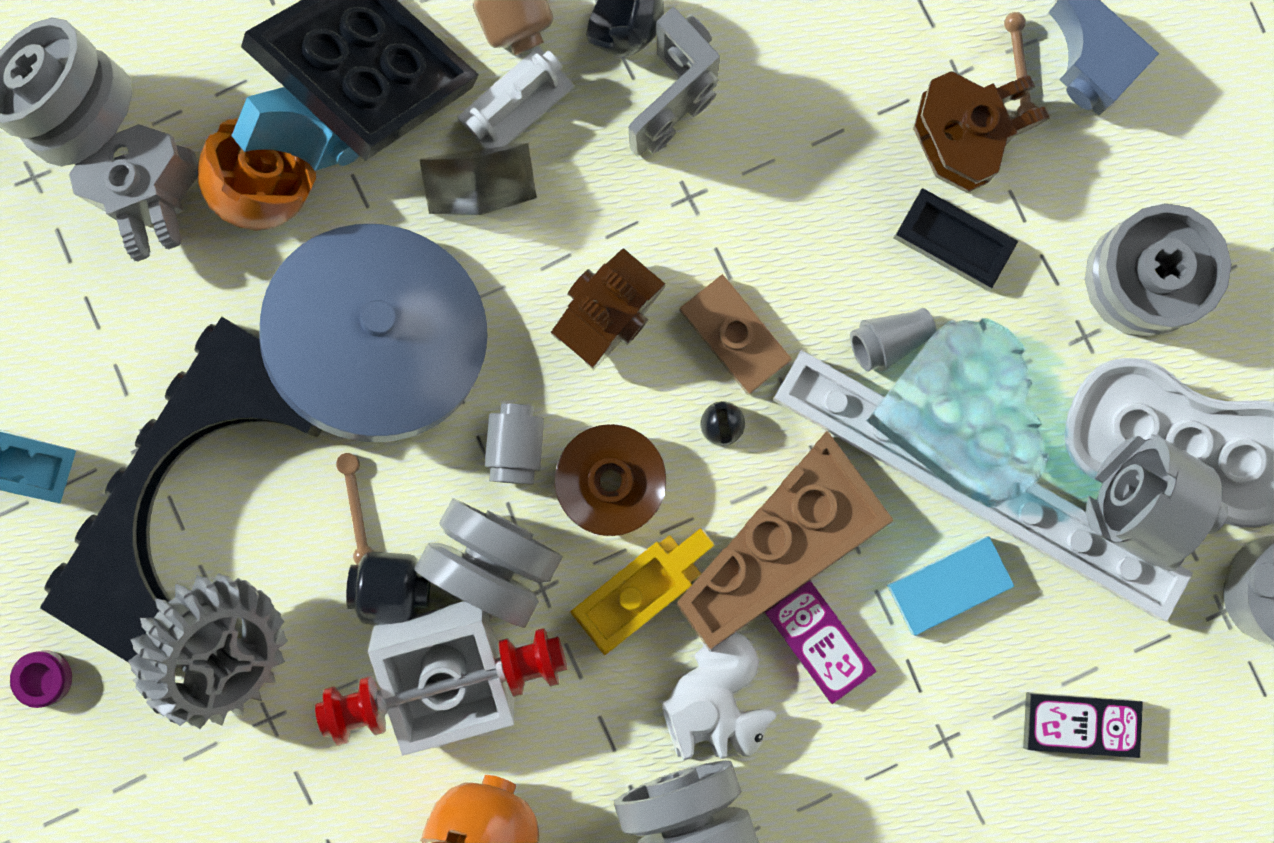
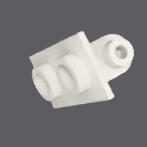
(516, 100)

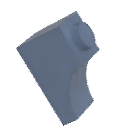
(1102, 53)

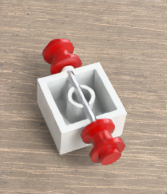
(440, 680)

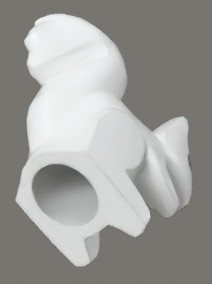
(705, 706)

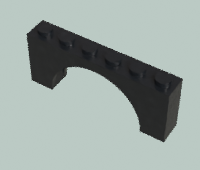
(112, 570)

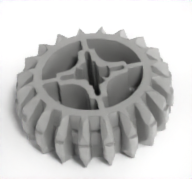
(201, 636)

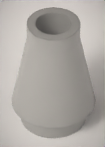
(889, 338)

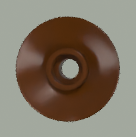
(603, 450)

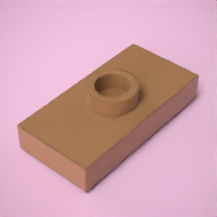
(735, 334)

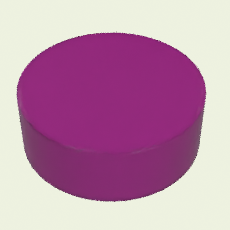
(41, 678)

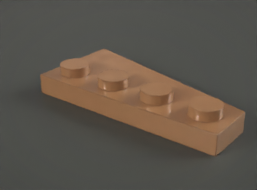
(794, 536)

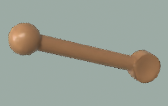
(1015, 24)
(348, 465)

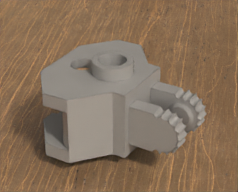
(139, 185)

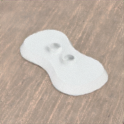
(1145, 399)

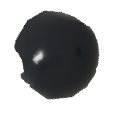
(624, 25)

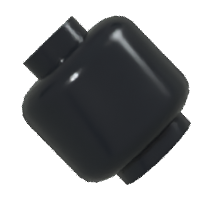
(386, 588)

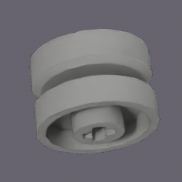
(60, 92)
(1189, 262)
(486, 568)
(687, 807)

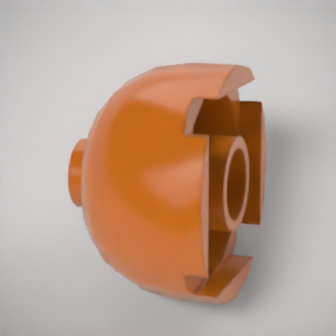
(252, 187)
(481, 815)

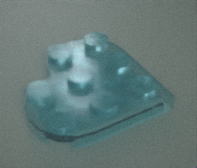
(967, 412)

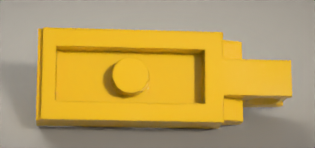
(641, 590)

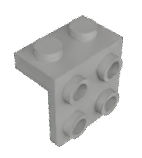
(687, 52)

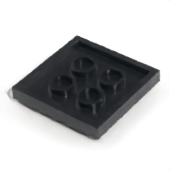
(360, 67)

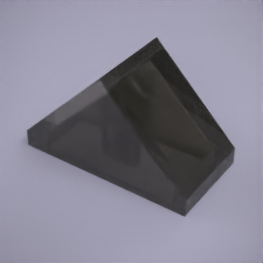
(478, 180)

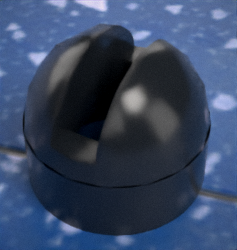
(710, 425)

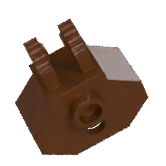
(976, 125)
(607, 308)

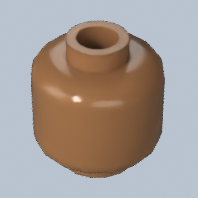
(513, 22)

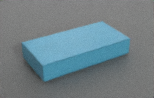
(950, 585)

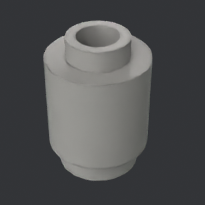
(514, 444)

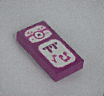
(820, 642)

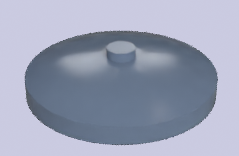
(372, 332)

